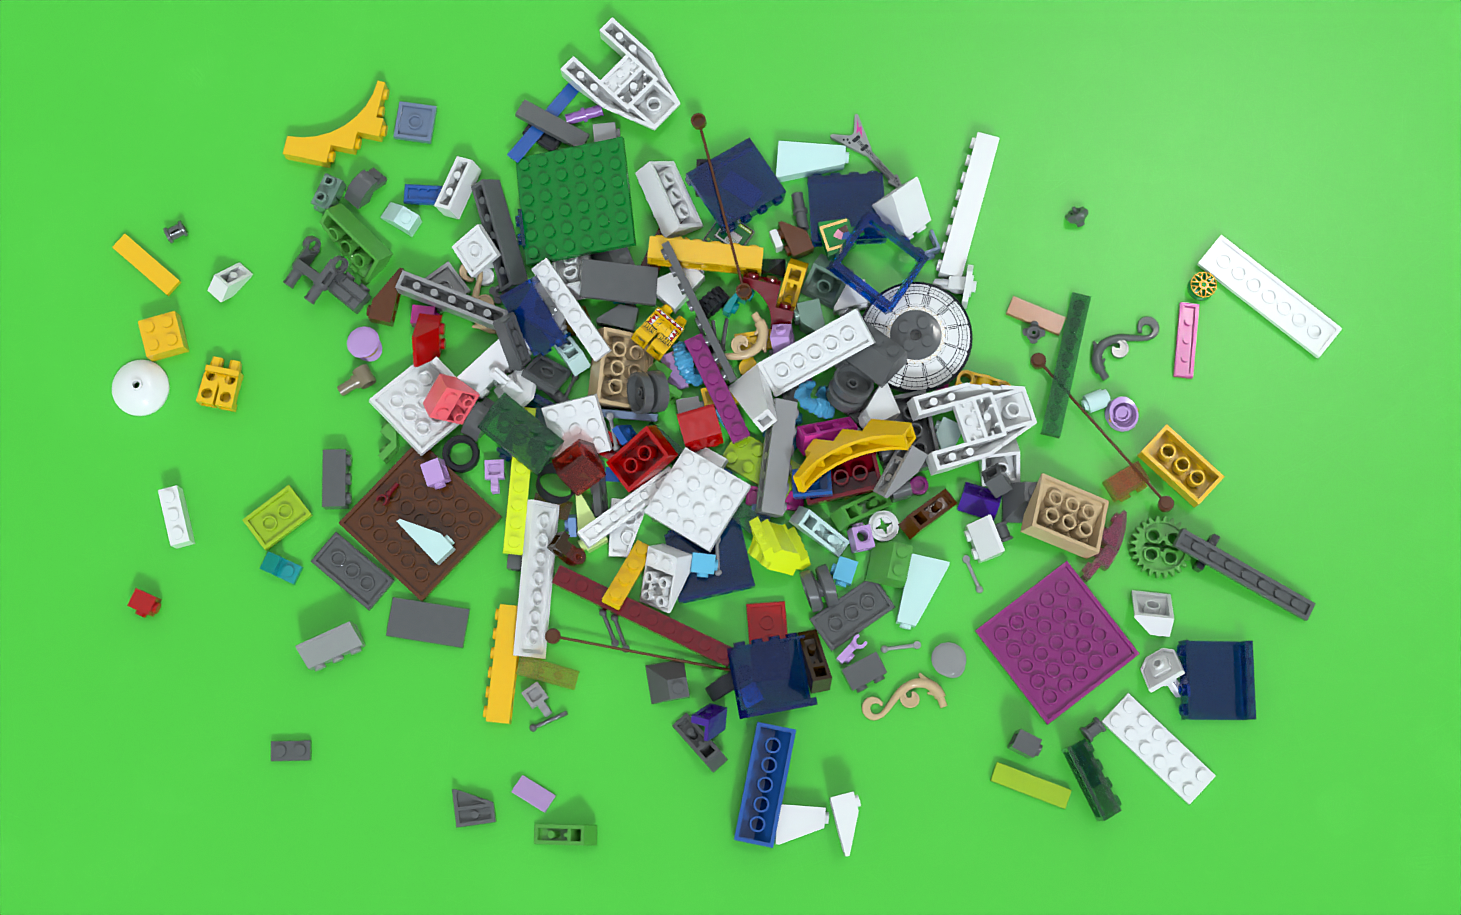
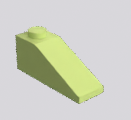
(584, 517)

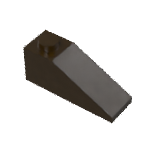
(815, 662)

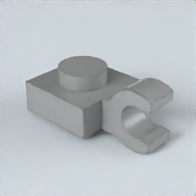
(535, 697)

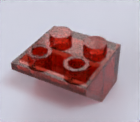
(579, 466)

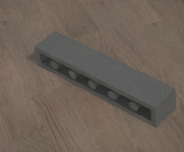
(499, 227)

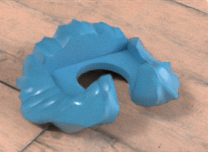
(685, 364)
(818, 406)

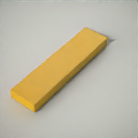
(146, 264)

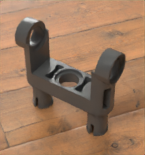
(322, 280)

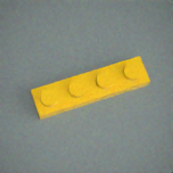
(626, 576)

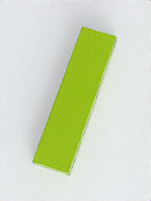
(1030, 785)

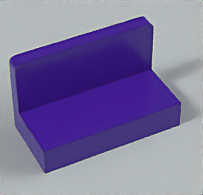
(978, 501)
(713, 718)

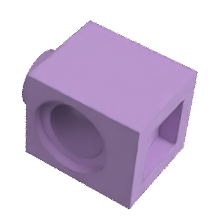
(781, 336)
(435, 473)
(857, 545)

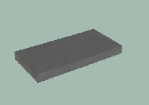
(618, 282)
(352, 571)
(852, 614)
(428, 622)

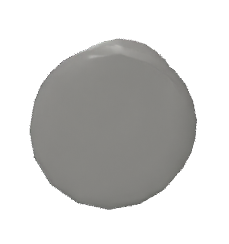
(949, 659)

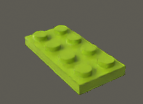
(746, 460)

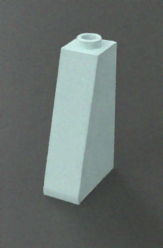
(803, 159)
(920, 586)

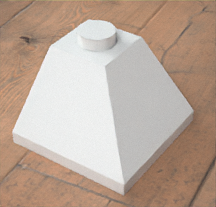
(879, 406)
(1153, 612)

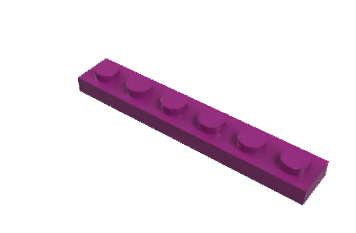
(717, 388)

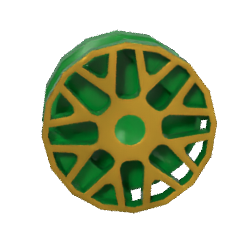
(1202, 286)

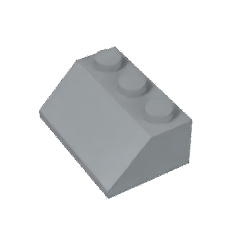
(331, 646)

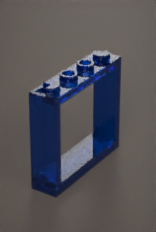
(861, 286)

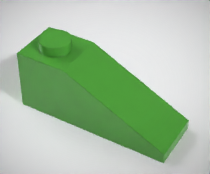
(859, 510)
(565, 834)

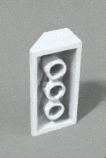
(668, 198)
(478, 373)

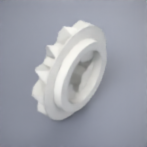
(887, 517)

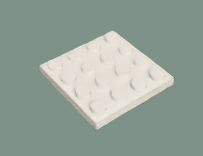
(404, 409)
(697, 499)

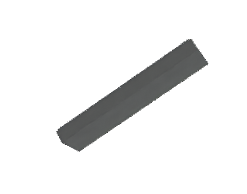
(551, 124)

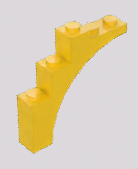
(346, 139)
(849, 444)

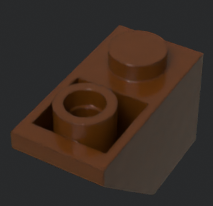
(796, 240)

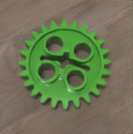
(1158, 564)

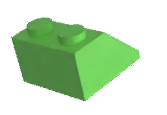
(889, 564)

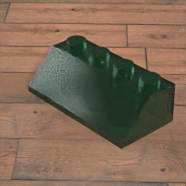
(521, 434)
(1091, 780)

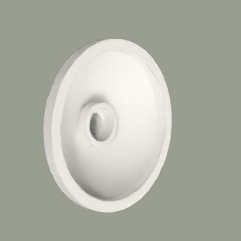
(149, 395)

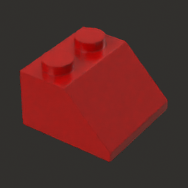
(428, 338)
(700, 428)

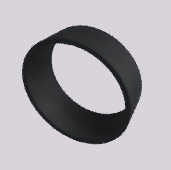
(543, 493)

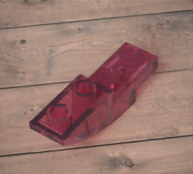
(1111, 542)

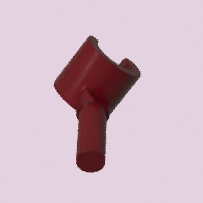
(387, 494)

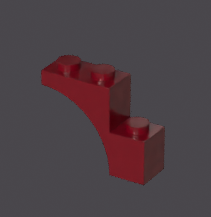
(769, 289)

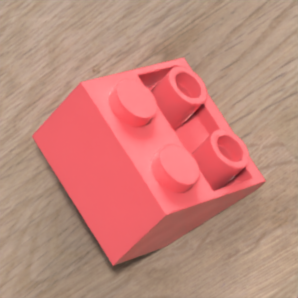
(450, 399)

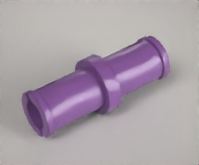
(584, 114)

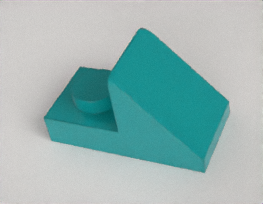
(281, 567)

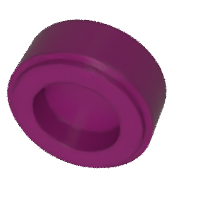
(919, 485)

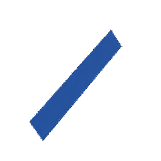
(533, 133)

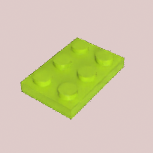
(277, 517)

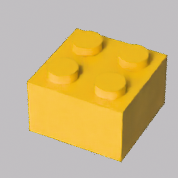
(163, 336)

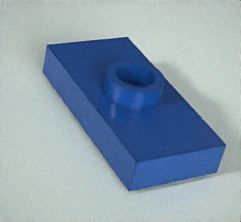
(421, 194)
(624, 433)

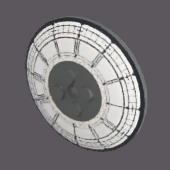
(944, 335)

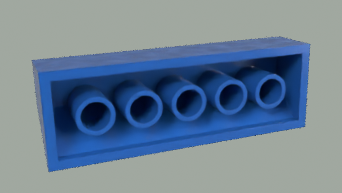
(764, 784)

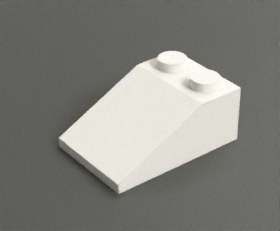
(571, 273)
(845, 815)

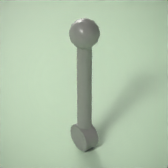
(610, 417)
(718, 572)
(979, 589)
(916, 645)

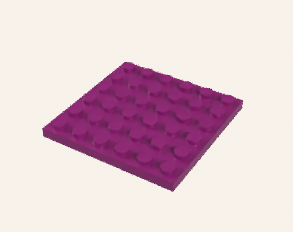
(1057, 642)

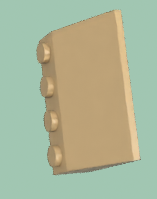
(612, 371)
(1065, 517)

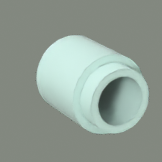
(1095, 400)

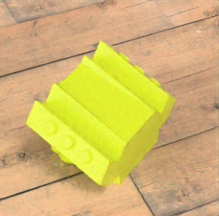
(777, 547)

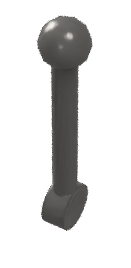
(574, 378)
(603, 612)
(614, 618)
(533, 727)

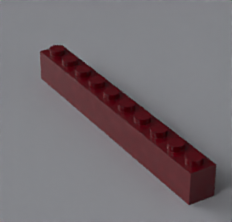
(644, 617)

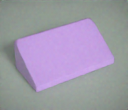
(674, 377)
(533, 793)

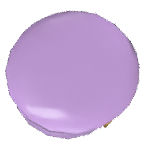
(364, 344)
(1122, 414)

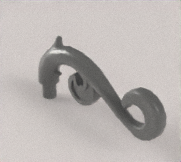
(1120, 339)

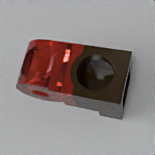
(566, 550)

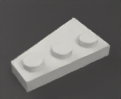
(623, 537)

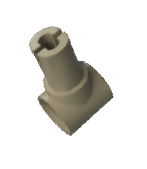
(361, 378)

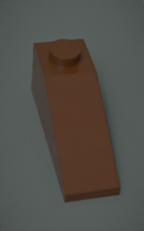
(386, 303)
(927, 514)

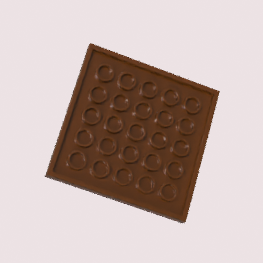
(448, 510)

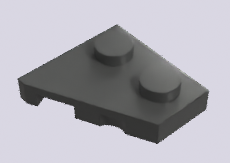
(472, 809)

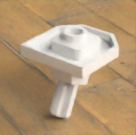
(959, 285)
(514, 385)
(1162, 669)

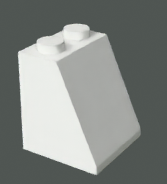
(904, 209)

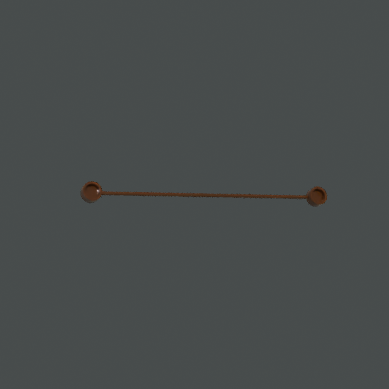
(743, 290)
(1165, 503)
(553, 637)

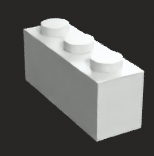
(457, 187)
(176, 517)

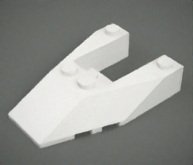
(632, 87)
(985, 415)

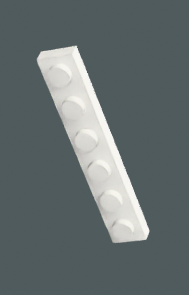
(571, 310)
(622, 511)

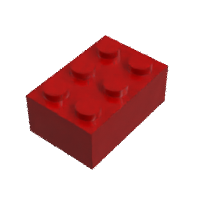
(642, 458)

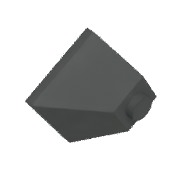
(1016, 501)
(667, 681)

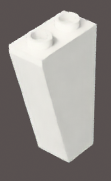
(755, 397)

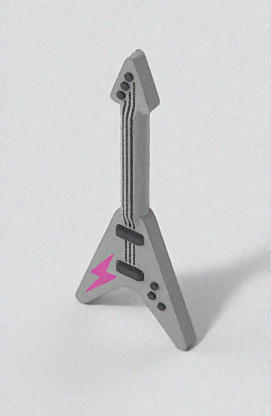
(859, 143)

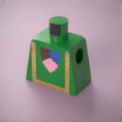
(833, 235)

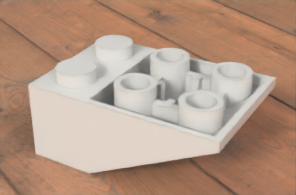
(664, 576)

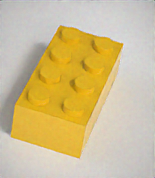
(1180, 466)

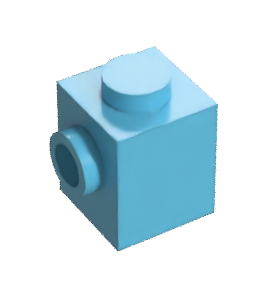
(703, 564)
(843, 571)

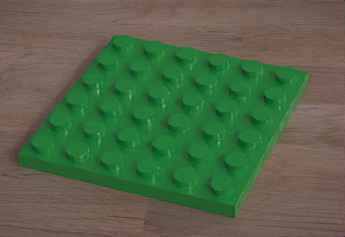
(576, 201)

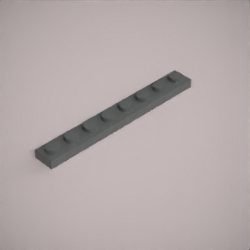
(694, 305)
(1243, 574)

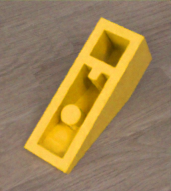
(793, 282)

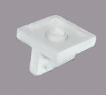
(476, 250)

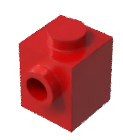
(144, 603)

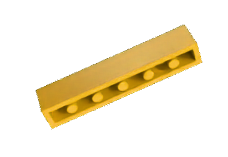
(706, 255)
(504, 668)

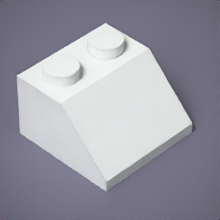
(1008, 459)
(984, 539)

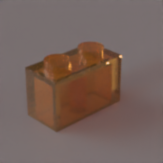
(1124, 482)

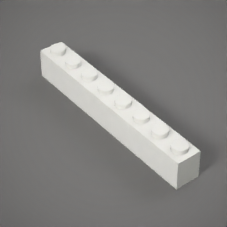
(968, 206)

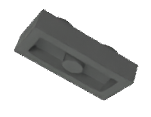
(291, 750)

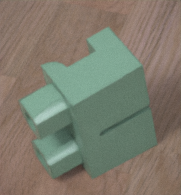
(328, 193)

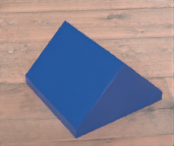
(820, 488)

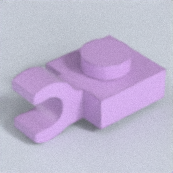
(495, 471)
(847, 655)

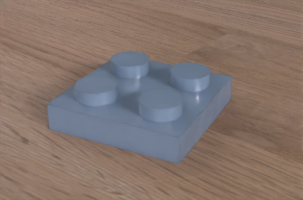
(415, 122)

